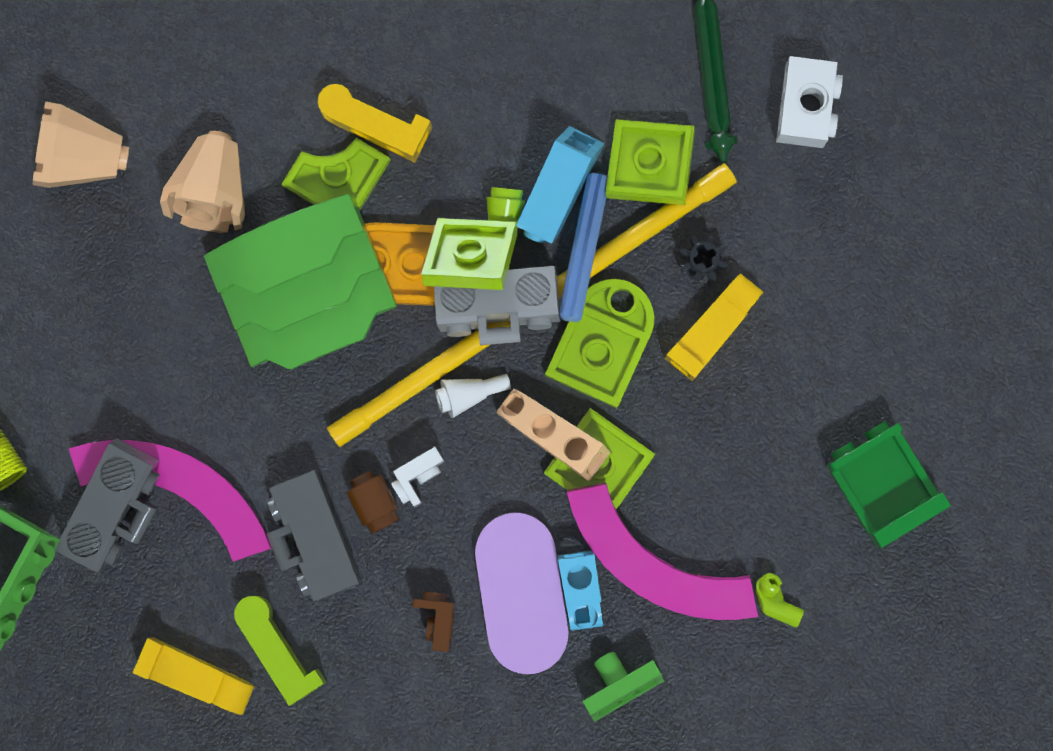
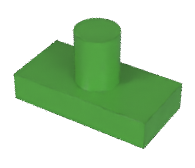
(620, 685)

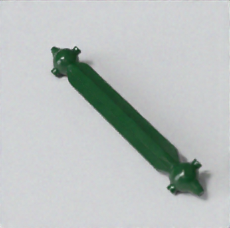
(713, 78)

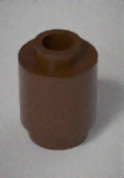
(373, 502)

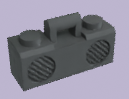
(97, 520)
(322, 547)

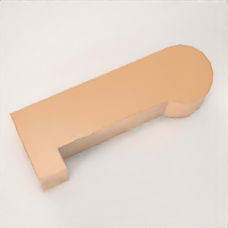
(554, 434)

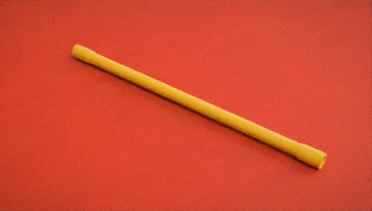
(362, 418)

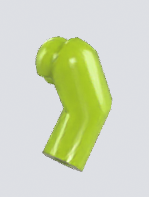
(772, 601)

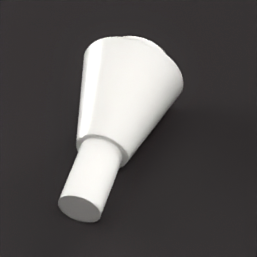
(462, 394)

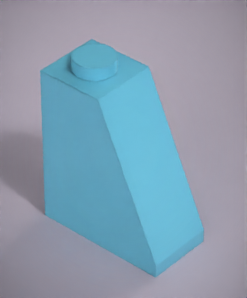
(559, 185)

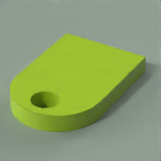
(605, 345)

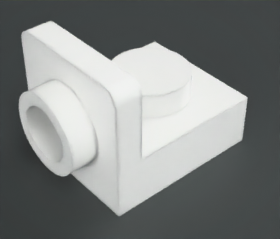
(422, 468)

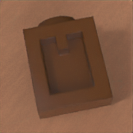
(440, 627)

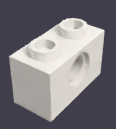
(796, 123)

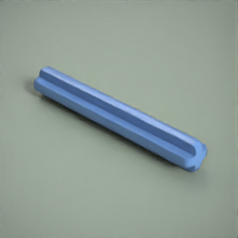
(583, 248)

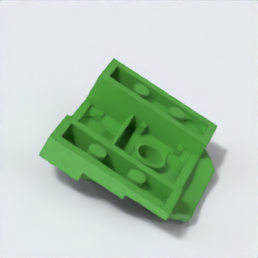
(302, 284)

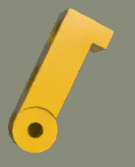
(372, 124)
(713, 327)
(192, 676)

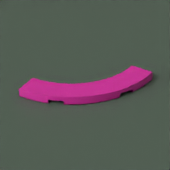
(196, 484)
(646, 573)

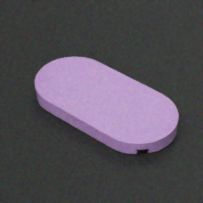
(521, 593)

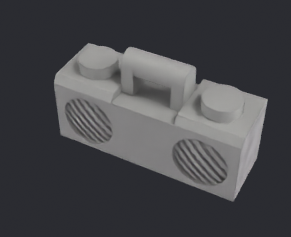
(527, 299)

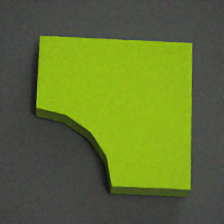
(346, 172)

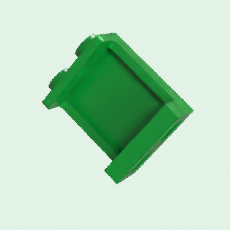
(885, 484)

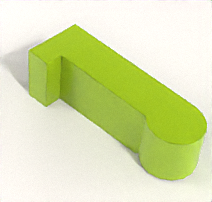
(255, 620)

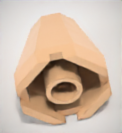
(75, 149)
(207, 185)

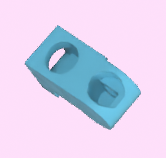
(581, 589)

